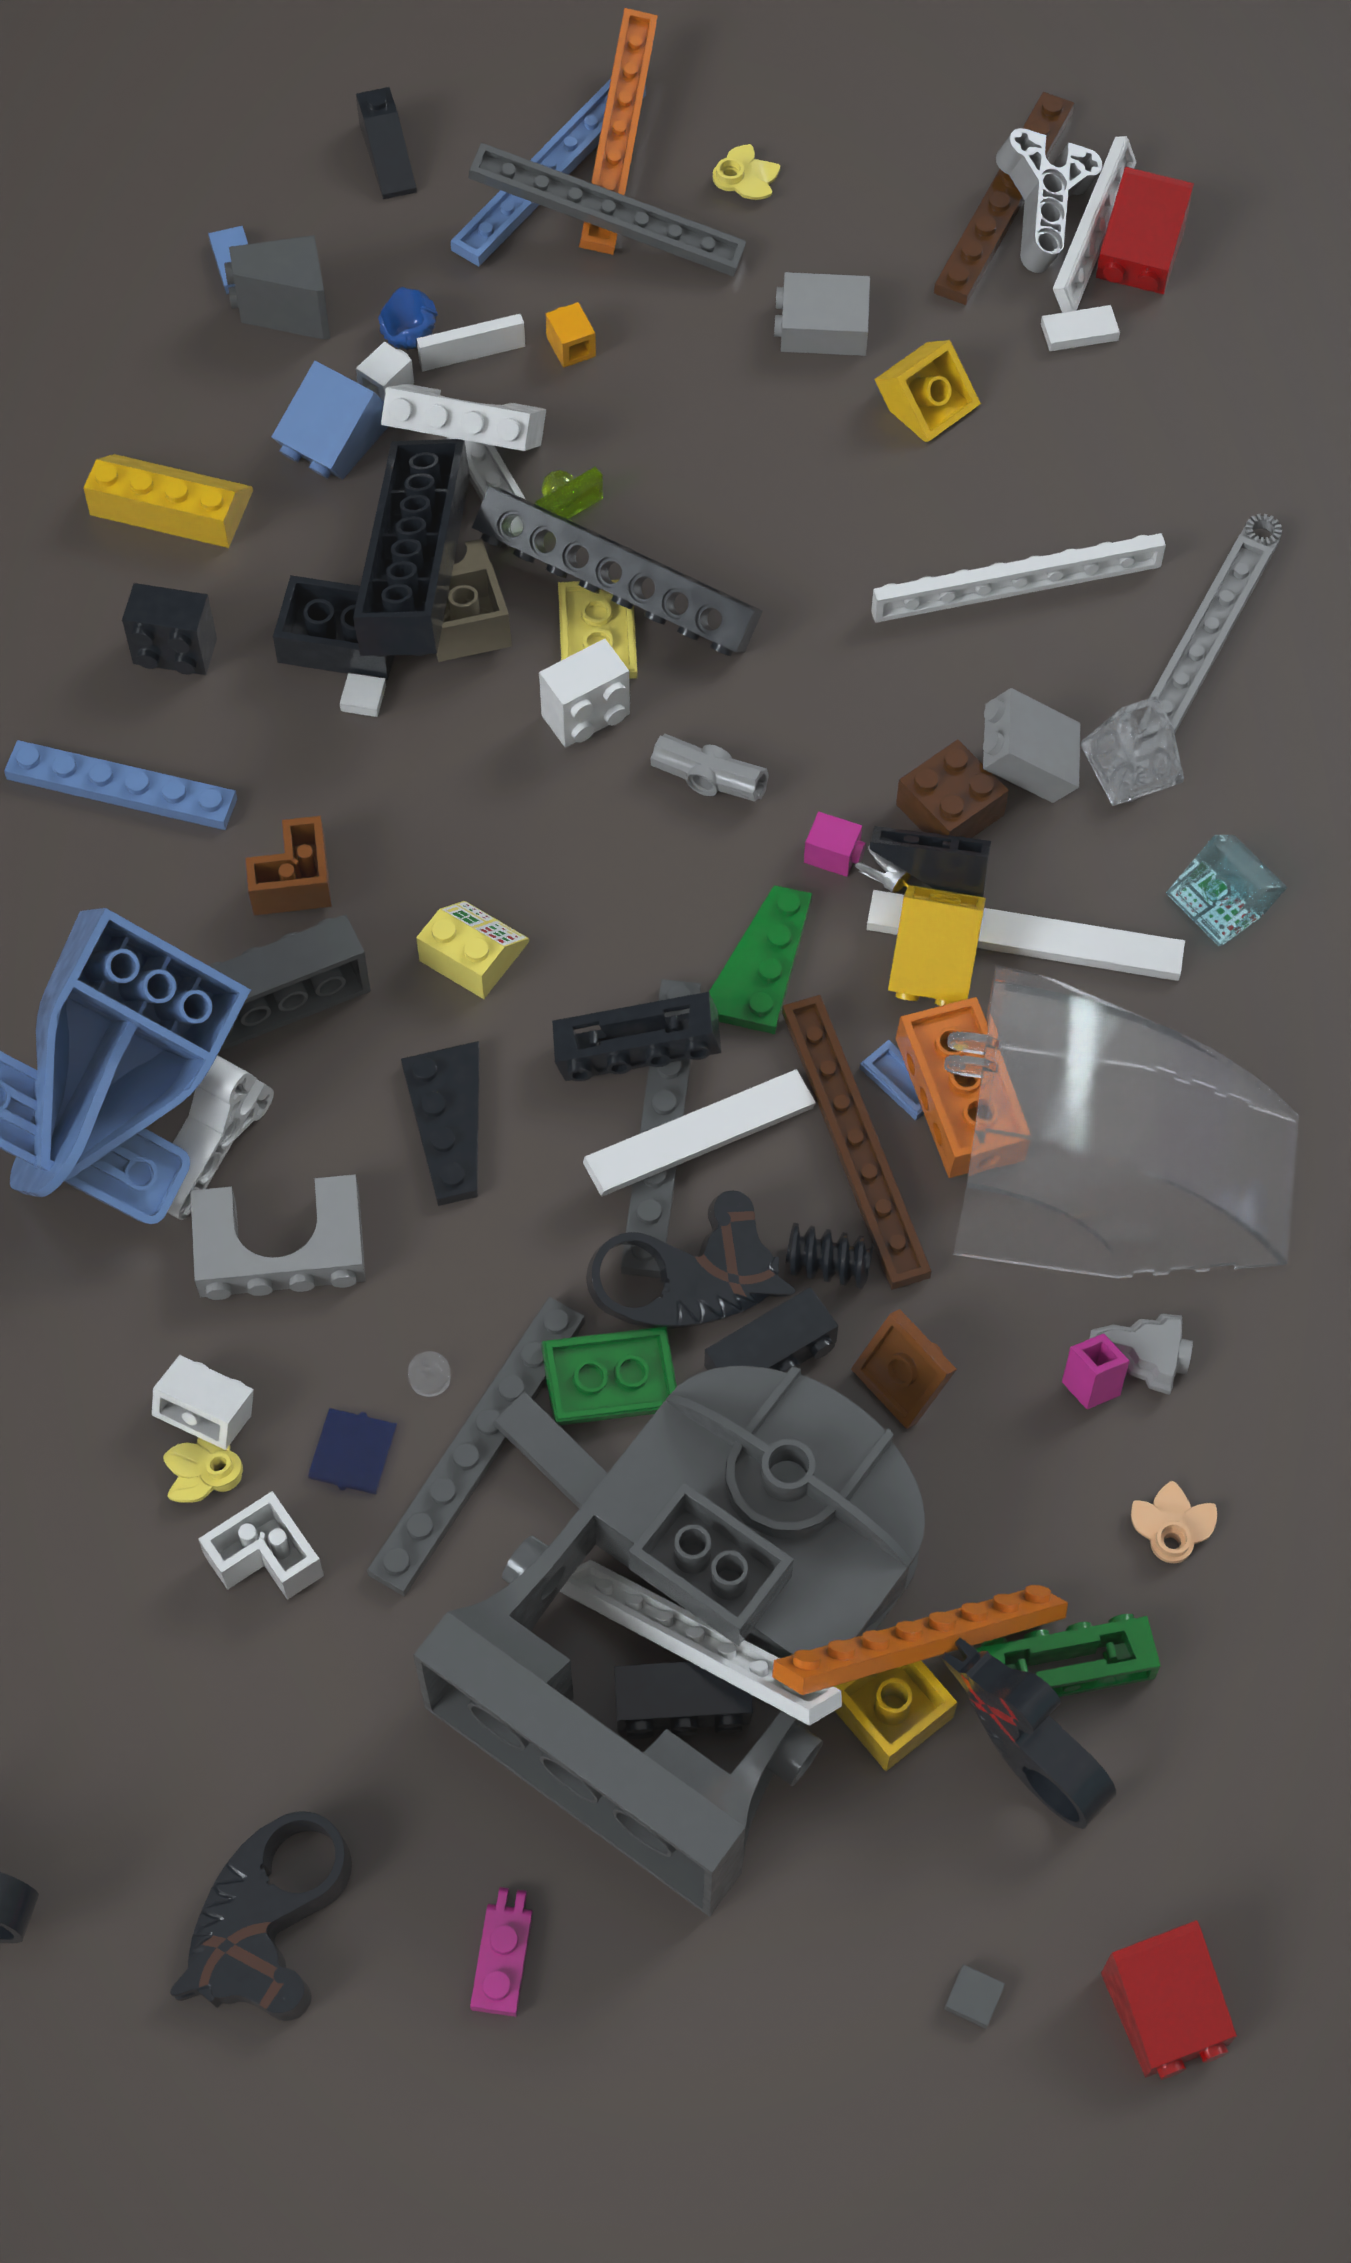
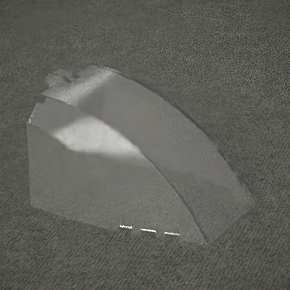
(1116, 1142)

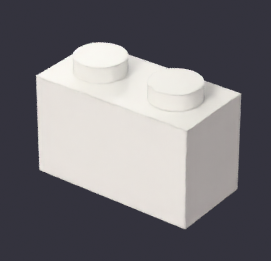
(202, 1402)

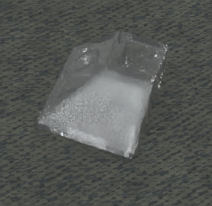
(1134, 752)

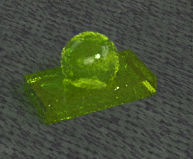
(570, 495)

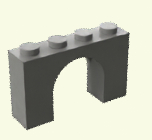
(329, 1257)

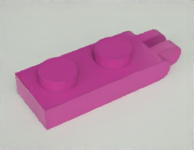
(502, 1955)

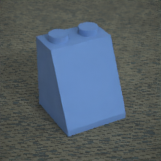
(330, 422)

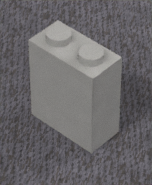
(823, 313)
(1031, 745)

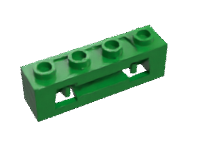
(1127, 1659)

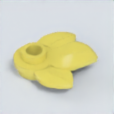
(745, 174)
(198, 1470)

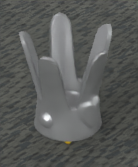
(893, 879)

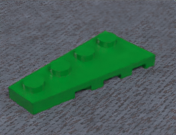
(760, 968)

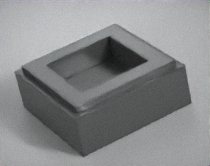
(974, 1996)

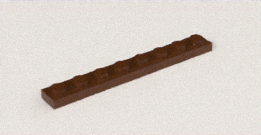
(997, 210)
(856, 1142)

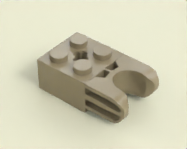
(475, 608)

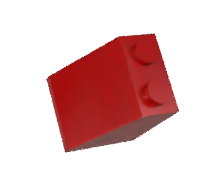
(1144, 230)
(1170, 2000)

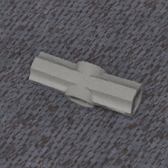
(709, 769)

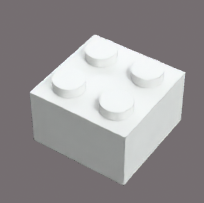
(585, 693)

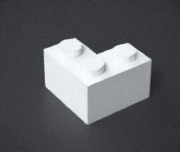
(261, 1538)

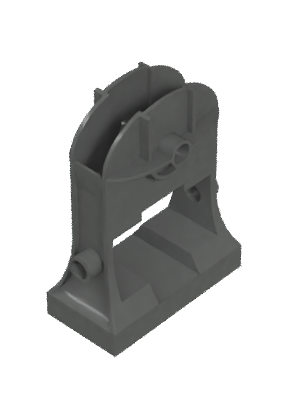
(793, 1469)

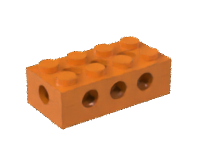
(945, 1098)

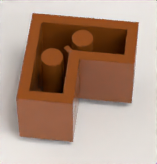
(293, 878)

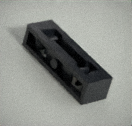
(636, 1037)

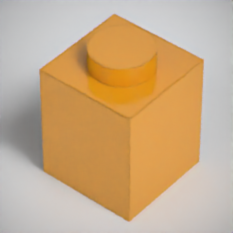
(570, 334)

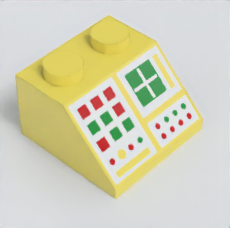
(469, 947)

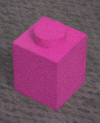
(834, 844)
(1095, 1371)

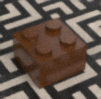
(952, 794)

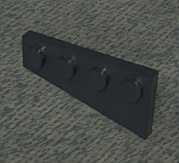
(446, 1110)

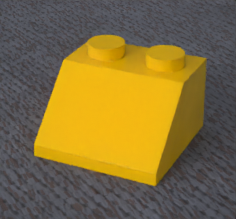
(928, 389)

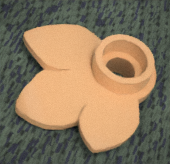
(1173, 1518)

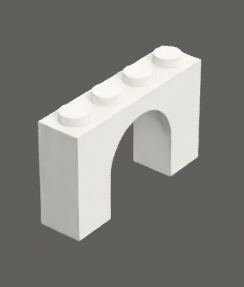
(428, 412)

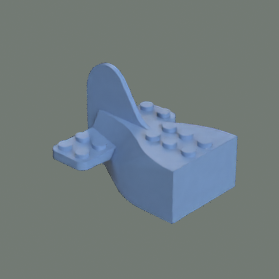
(117, 1047)

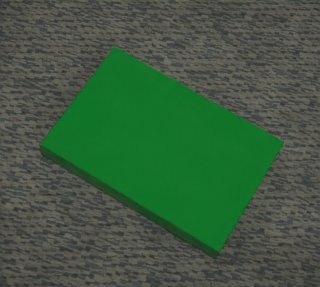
(608, 1375)

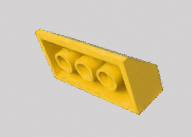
(166, 499)

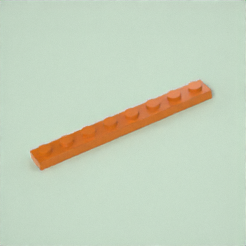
(621, 117)
(918, 1639)

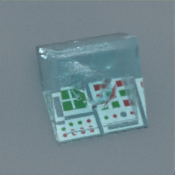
(1225, 888)

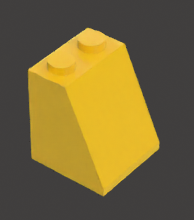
(936, 945)

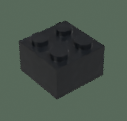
(169, 629)

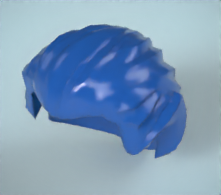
(407, 317)

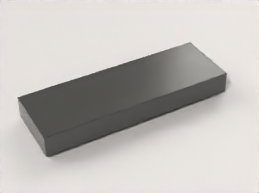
(550, 1449)

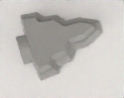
(1153, 1349)

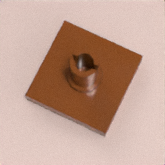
(903, 1368)

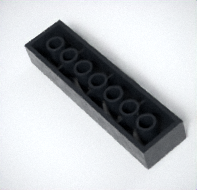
(412, 548)

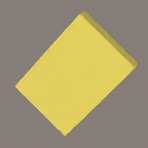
(594, 617)

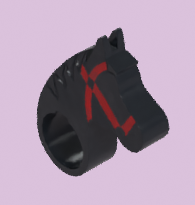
(1039, 1751)

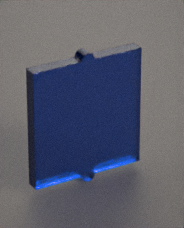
(352, 1451)

